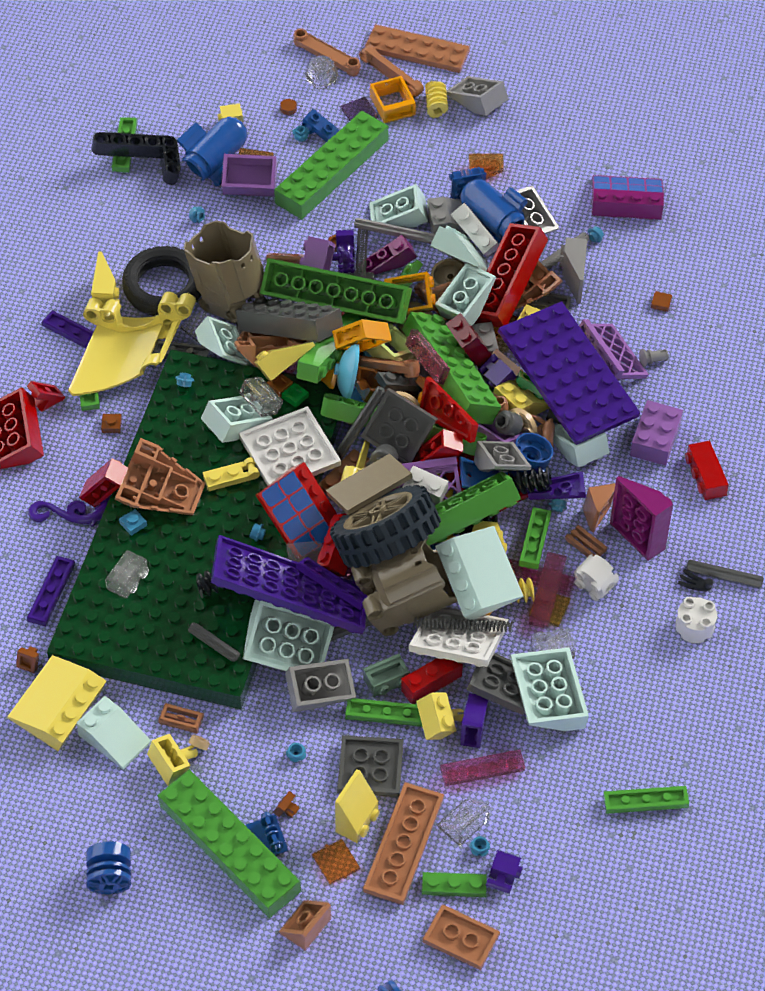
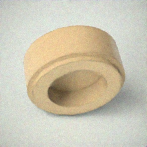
(199, 742)

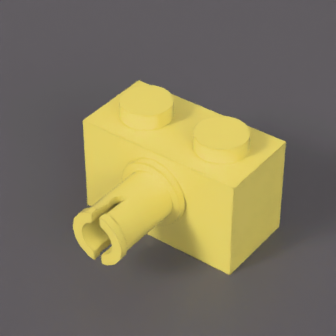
(438, 716)
(169, 759)

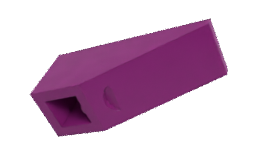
(391, 256)

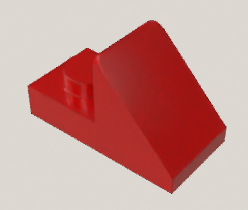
(45, 395)

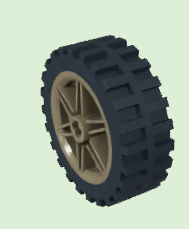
(385, 527)

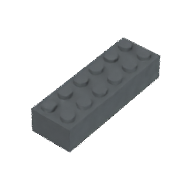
(289, 319)

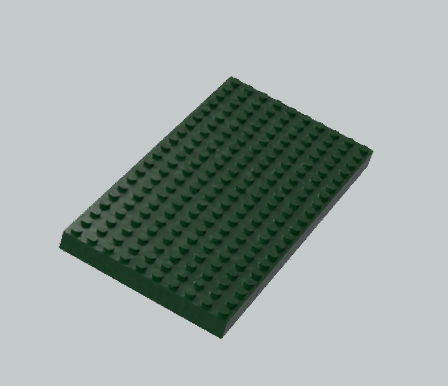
(147, 633)

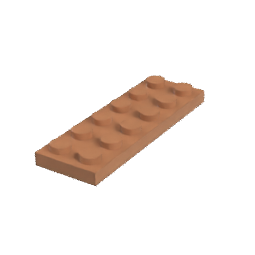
(418, 48)
(403, 843)

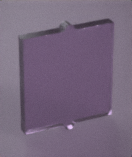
(356, 106)

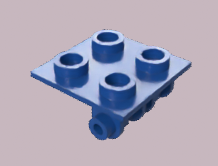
(460, 180)
(269, 833)

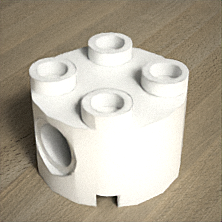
(595, 576)
(696, 619)

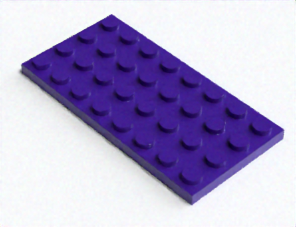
(569, 373)
(281, 584)

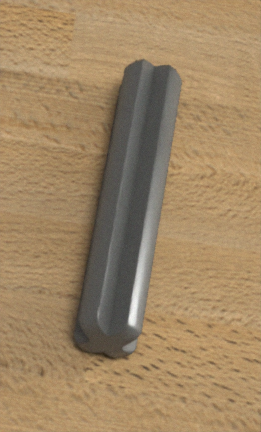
(214, 642)

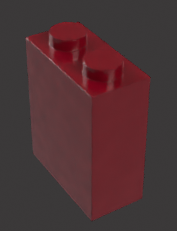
(469, 340)

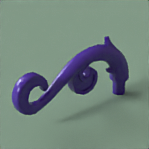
(68, 515)

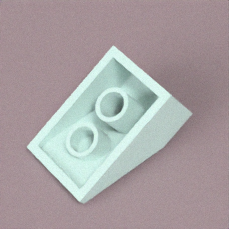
(403, 208)
(466, 294)
(220, 339)
(230, 417)
(583, 452)
(112, 733)

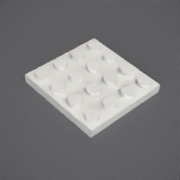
(288, 442)
(457, 645)

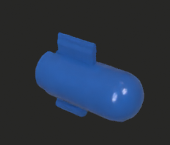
(206, 149)
(492, 207)

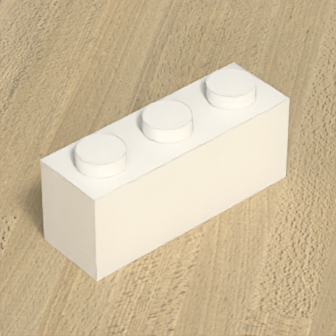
(475, 230)

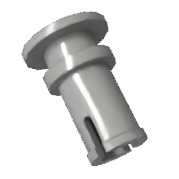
(652, 356)

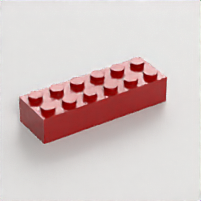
(512, 268)

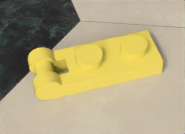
(231, 474)

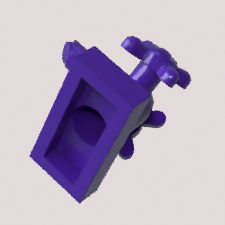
(345, 251)

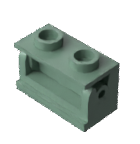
(385, 675)

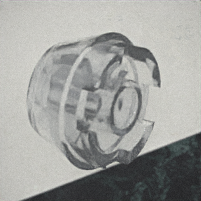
(321, 72)

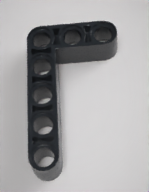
(141, 146)

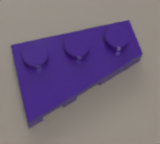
(563, 487)

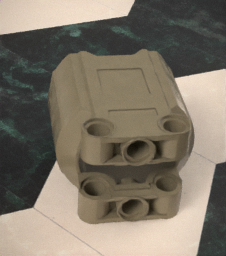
(224, 268)
(404, 588)

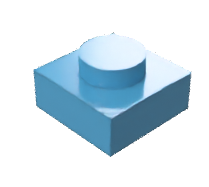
(133, 522)

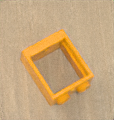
(397, 110)
(429, 283)
(362, 333)

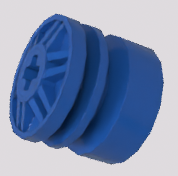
(535, 449)
(108, 867)

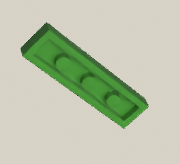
(129, 126)
(535, 538)
(383, 712)
(646, 799)

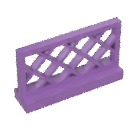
(610, 356)
(439, 466)

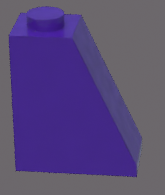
(474, 721)

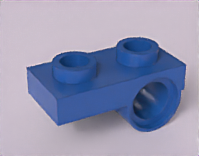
(320, 125)

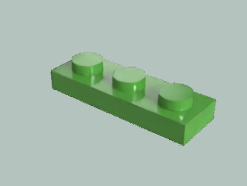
(454, 884)

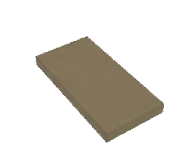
(369, 484)

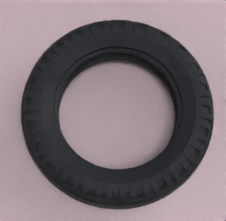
(150, 259)

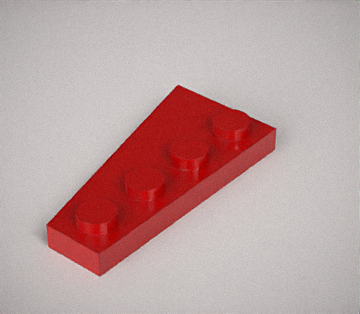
(447, 411)

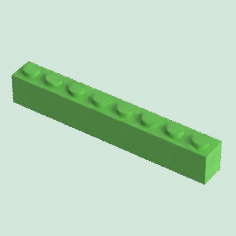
(324, 355)

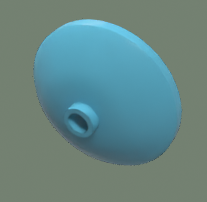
(347, 370)

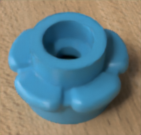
(300, 133)
(196, 214)
(595, 234)
(184, 380)
(558, 505)
(257, 532)
(296, 747)
(479, 841)

